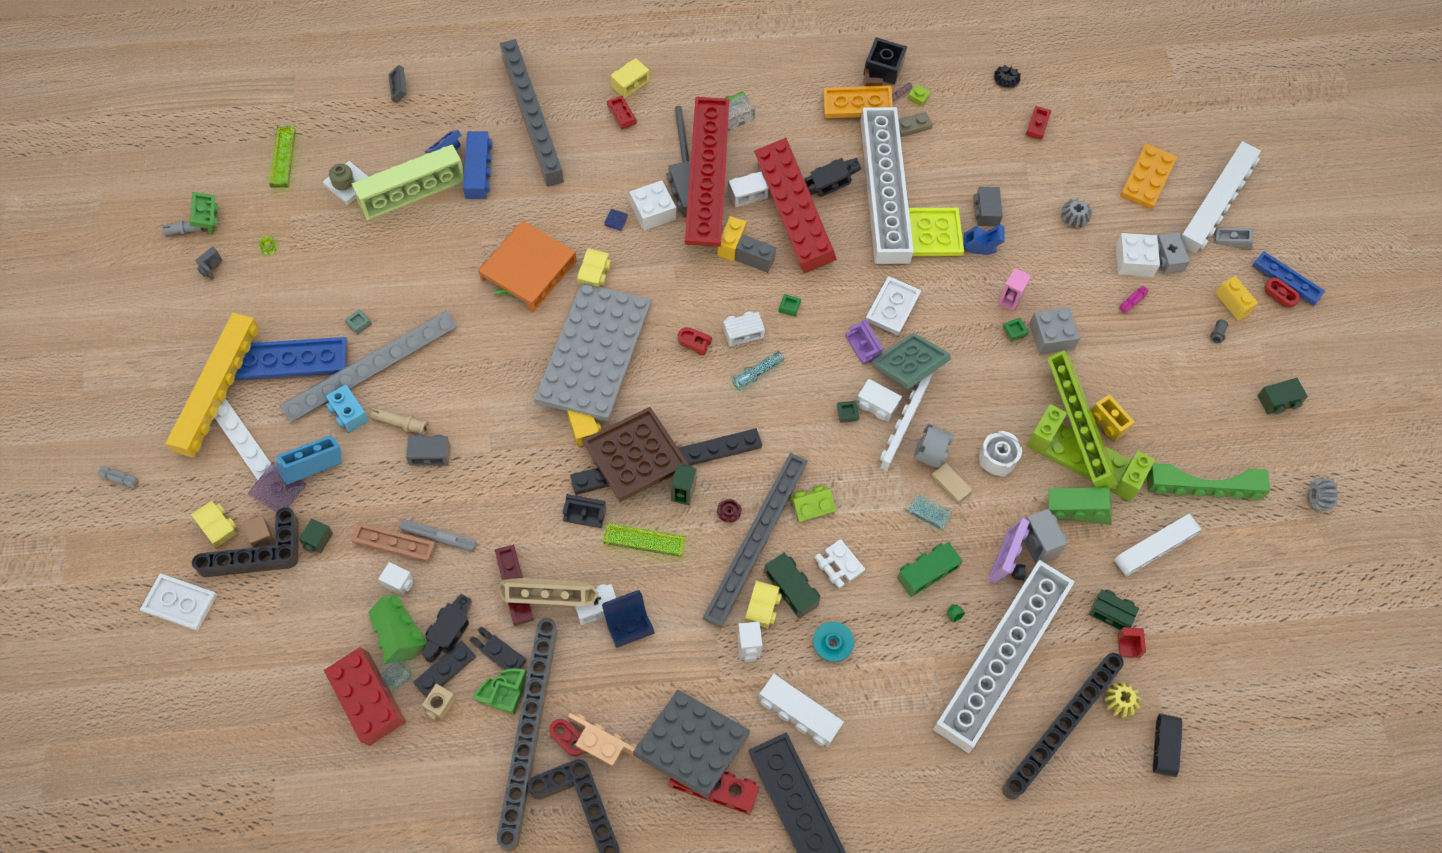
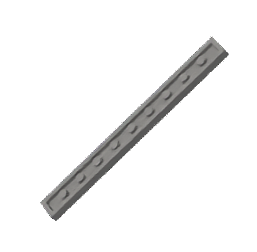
(368, 365)

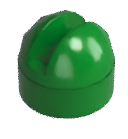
(955, 613)

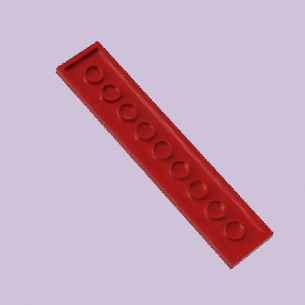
(707, 172)

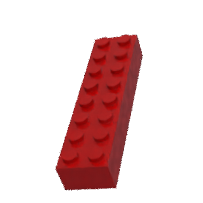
(795, 205)

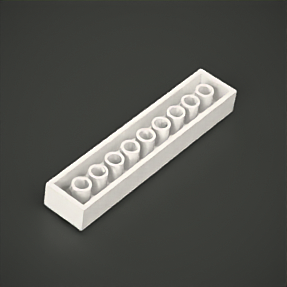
(886, 186)
(1003, 657)

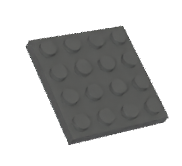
(691, 743)

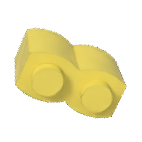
(594, 268)
(214, 524)
(762, 604)

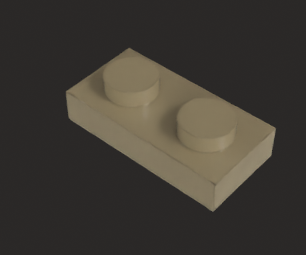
(914, 124)

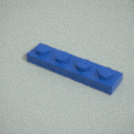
(1275, 269)

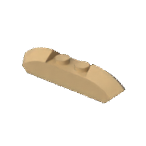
(547, 592)

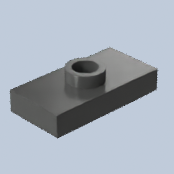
(397, 83)

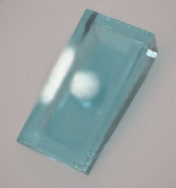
(397, 675)

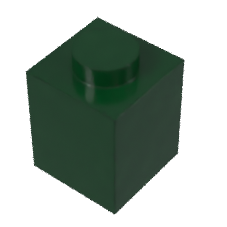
(315, 536)

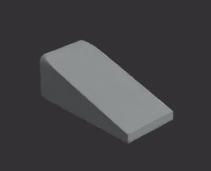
(1235, 237)

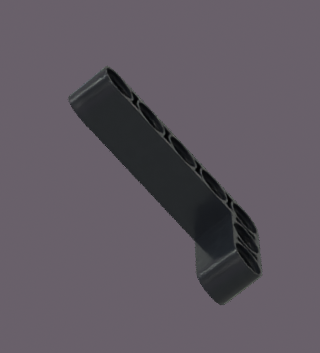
(255, 554)
(587, 802)

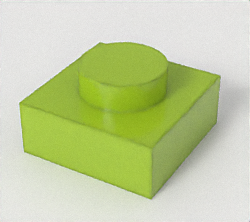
(919, 95)

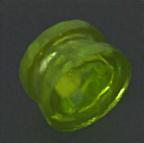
(262, 244)

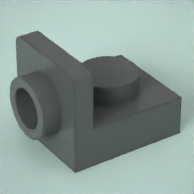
(207, 261)

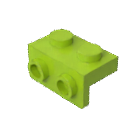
(813, 503)

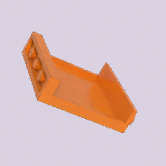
(528, 264)

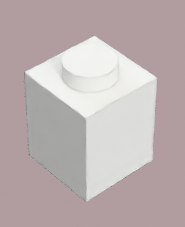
(396, 579)

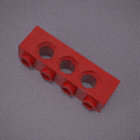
(721, 796)

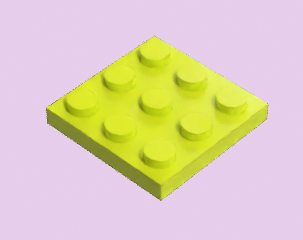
(936, 232)

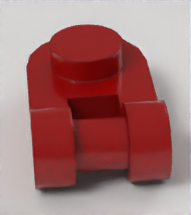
(688, 336)

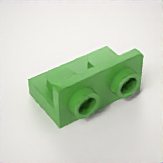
(202, 211)

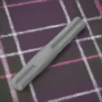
(438, 535)

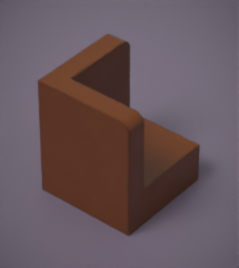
(872, 81)

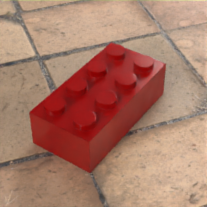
(364, 696)

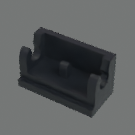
(584, 511)

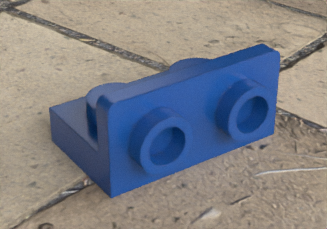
(449, 139)

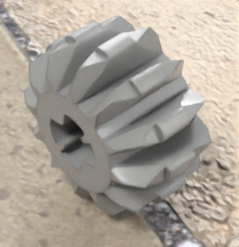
(1076, 213)
(1323, 494)

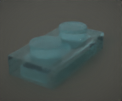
(929, 512)

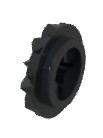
(1012, 81)

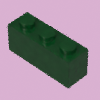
(792, 585)

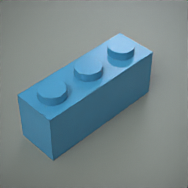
(308, 459)

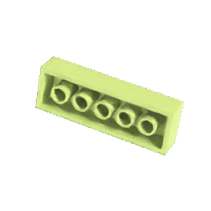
(409, 182)

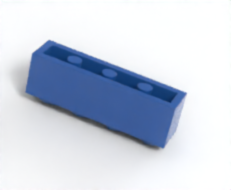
(477, 165)

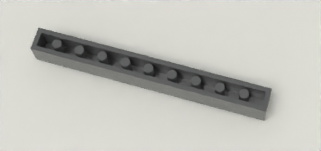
(531, 113)

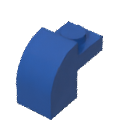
(984, 242)

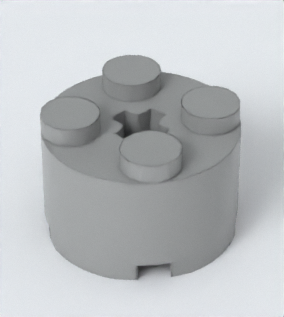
(933, 445)

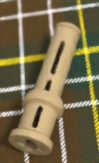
(408, 423)

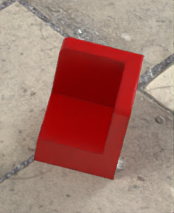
(1131, 642)

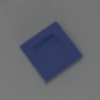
(616, 219)

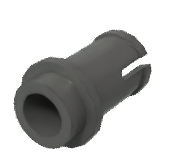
(1218, 334)

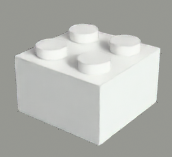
(652, 205)
(1137, 255)

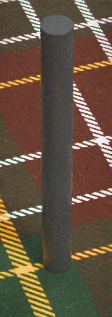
(681, 132)

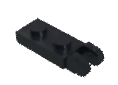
(498, 651)

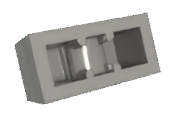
(1172, 253)

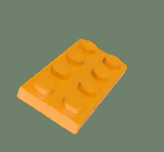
(849, 101)
(1148, 176)

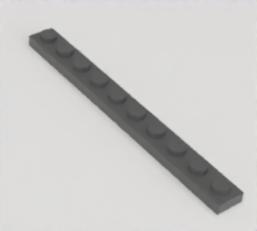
(755, 541)

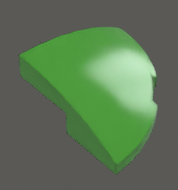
(503, 691)

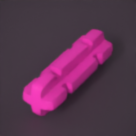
(1133, 299)

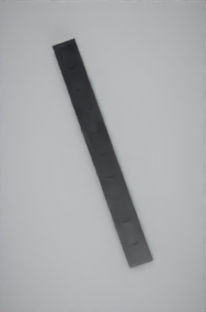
(693, 453)

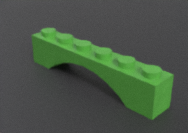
(1169, 479)

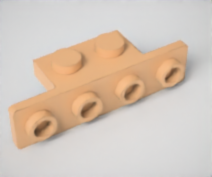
(598, 742)

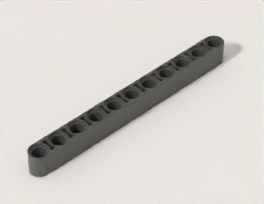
(527, 741)

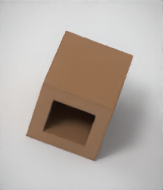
(258, 531)

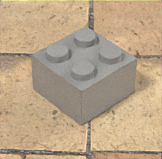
(1054, 330)
(1044, 538)

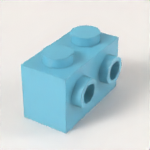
(346, 408)

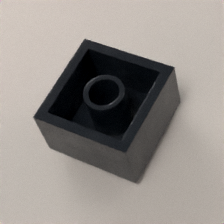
(885, 60)

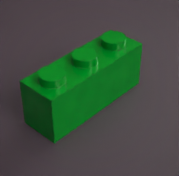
(929, 568)

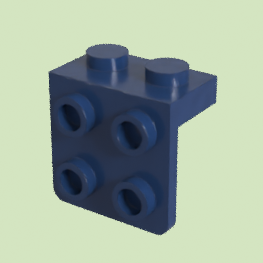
(627, 618)

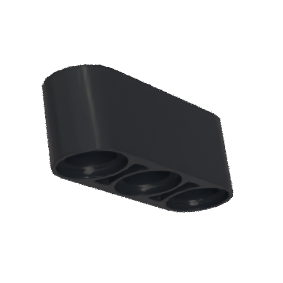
(1167, 745)

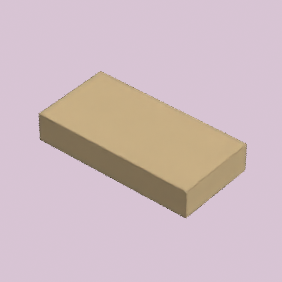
(951, 483)

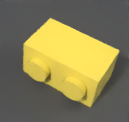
(629, 78)

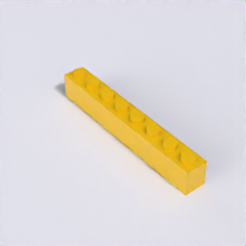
(212, 385)

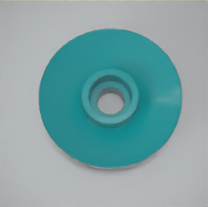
(833, 632)

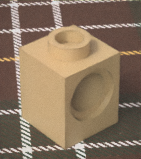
(436, 694)

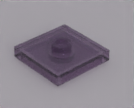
(273, 491)

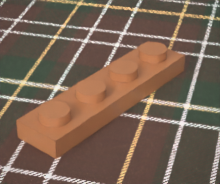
(393, 542)

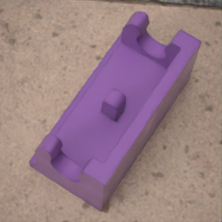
(864, 342)

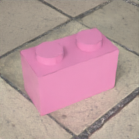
(1014, 289)

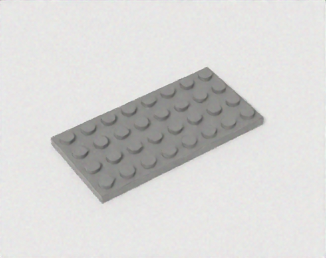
(593, 352)

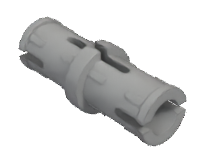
(179, 228)

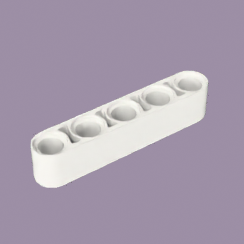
(1157, 545)

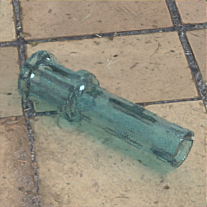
(751, 374)

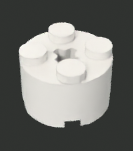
(1000, 453)

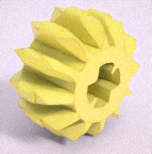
(1125, 707)

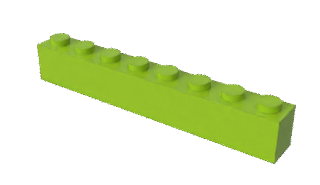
(1082, 420)

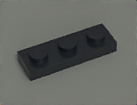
(445, 668)

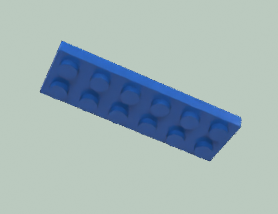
(293, 358)

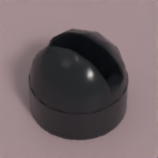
(1019, 572)

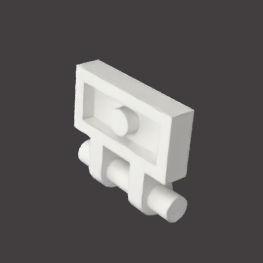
(843, 560)

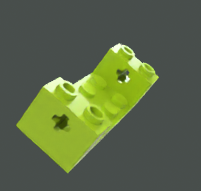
(1061, 445)

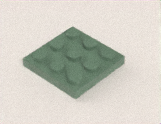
(911, 360)

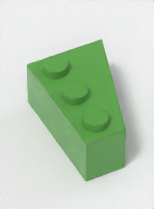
(1081, 504)
(396, 630)

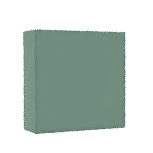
(358, 321)

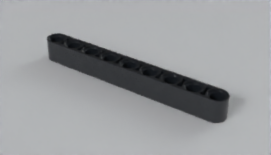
(1057, 731)

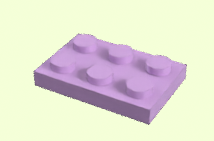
(1009, 550)

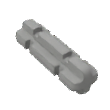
(118, 476)

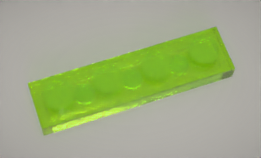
(282, 156)
(644, 539)

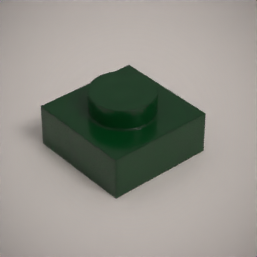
(847, 411)

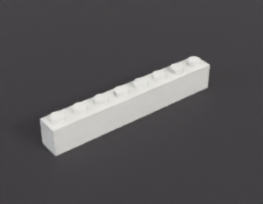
(1219, 197)

